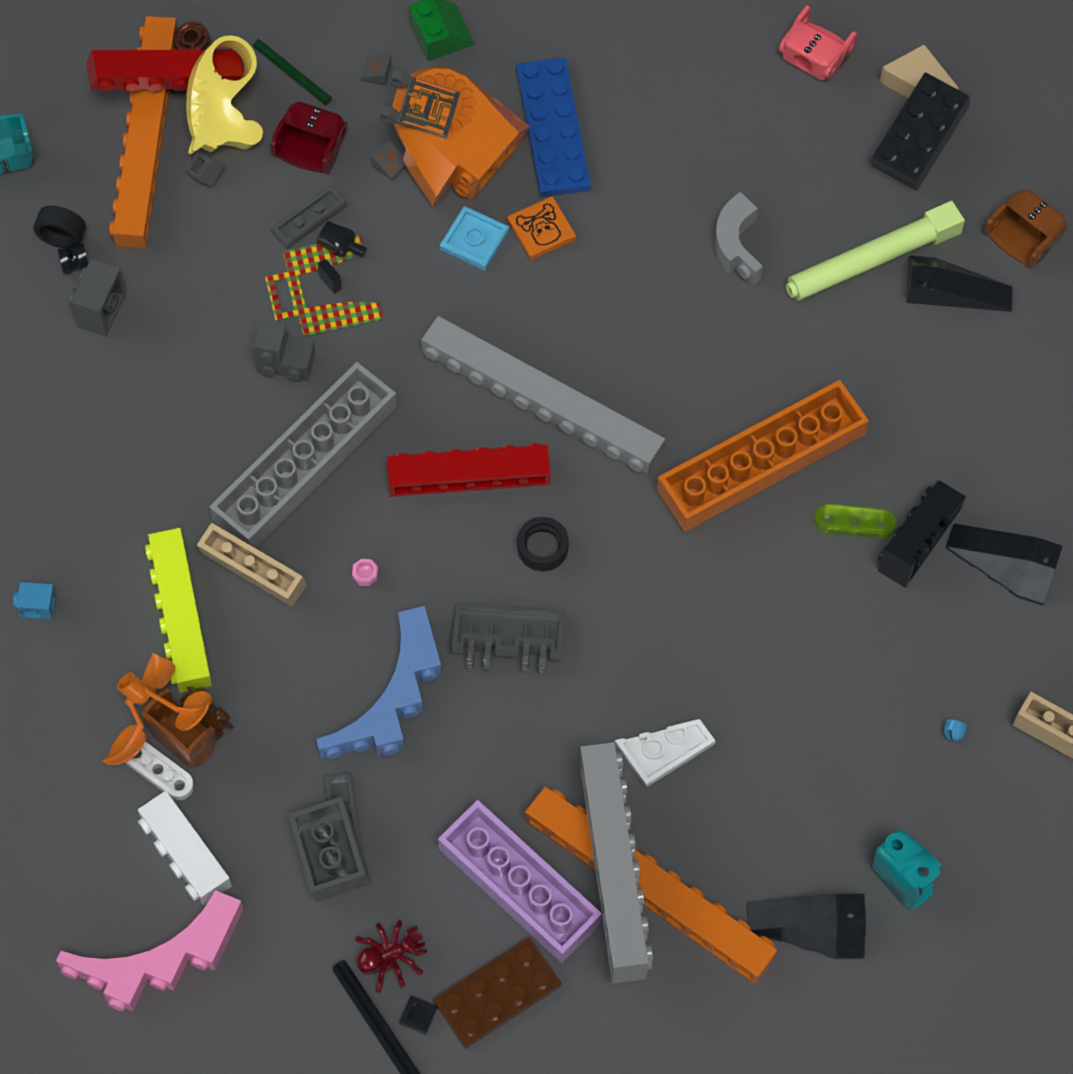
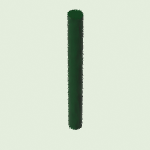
(292, 72)

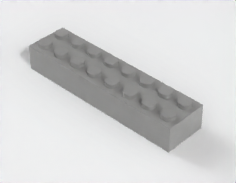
(304, 456)
(614, 868)

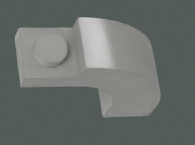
(734, 219)

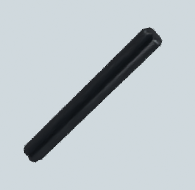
(374, 1018)

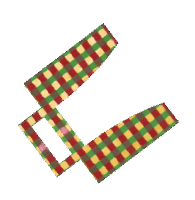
(322, 317)

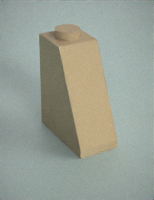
(905, 72)

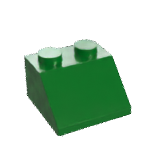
(439, 28)

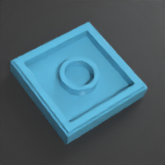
(474, 238)

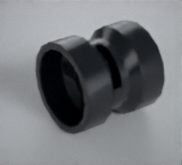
(79, 258)

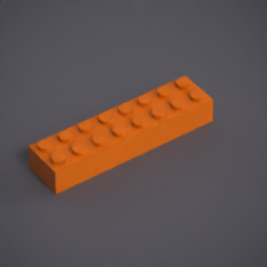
(762, 455)

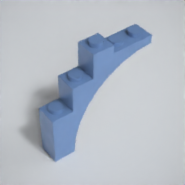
(402, 697)

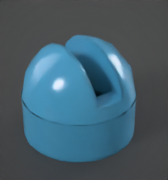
(954, 729)

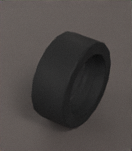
(59, 227)
(538, 525)

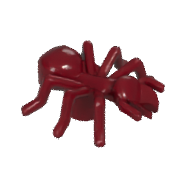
(384, 956)

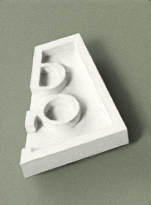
(664, 751)

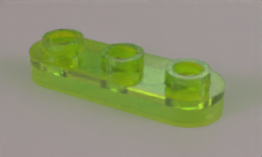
(866, 518)

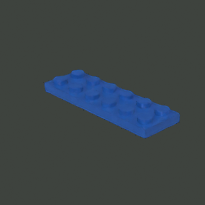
(553, 127)

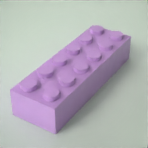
(519, 881)

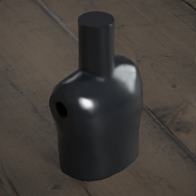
(339, 240)

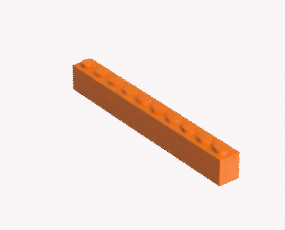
(142, 147)
(662, 891)

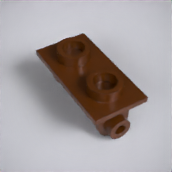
(214, 717)

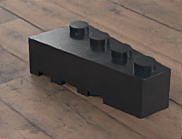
(920, 533)

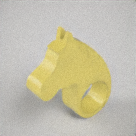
(208, 102)

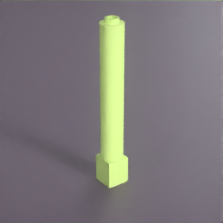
(935, 227)

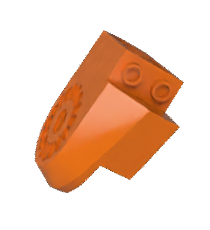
(476, 145)

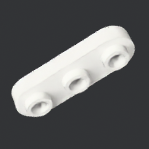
(168, 779)

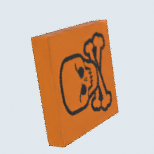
(541, 228)

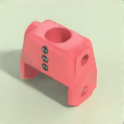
(815, 48)

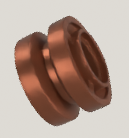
(192, 32)

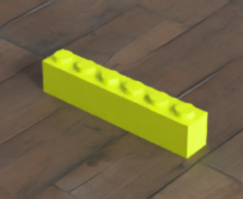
(179, 609)

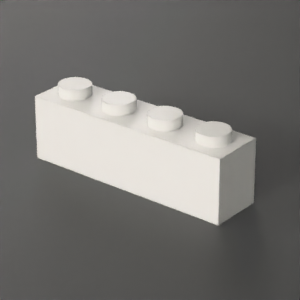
(183, 847)

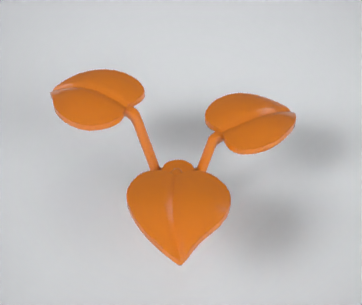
(138, 691)

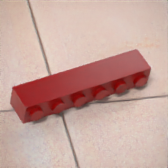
(154, 68)
(468, 470)

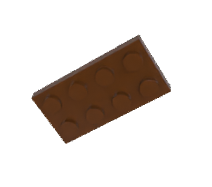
(497, 993)

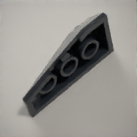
(946, 284)
(1014, 560)
(817, 923)

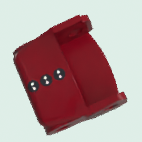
(309, 137)

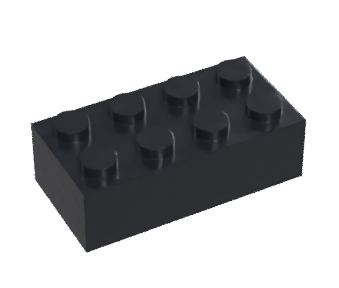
(921, 131)

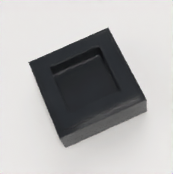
(329, 276)
(418, 1015)

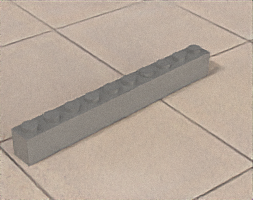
(543, 395)

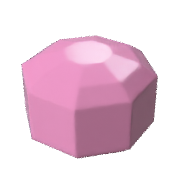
(365, 572)

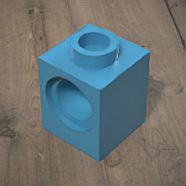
(35, 600)

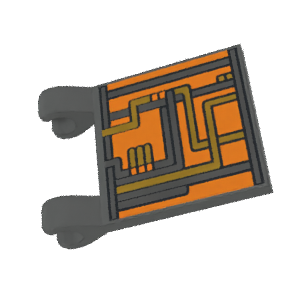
(425, 105)

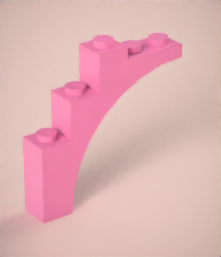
(162, 966)

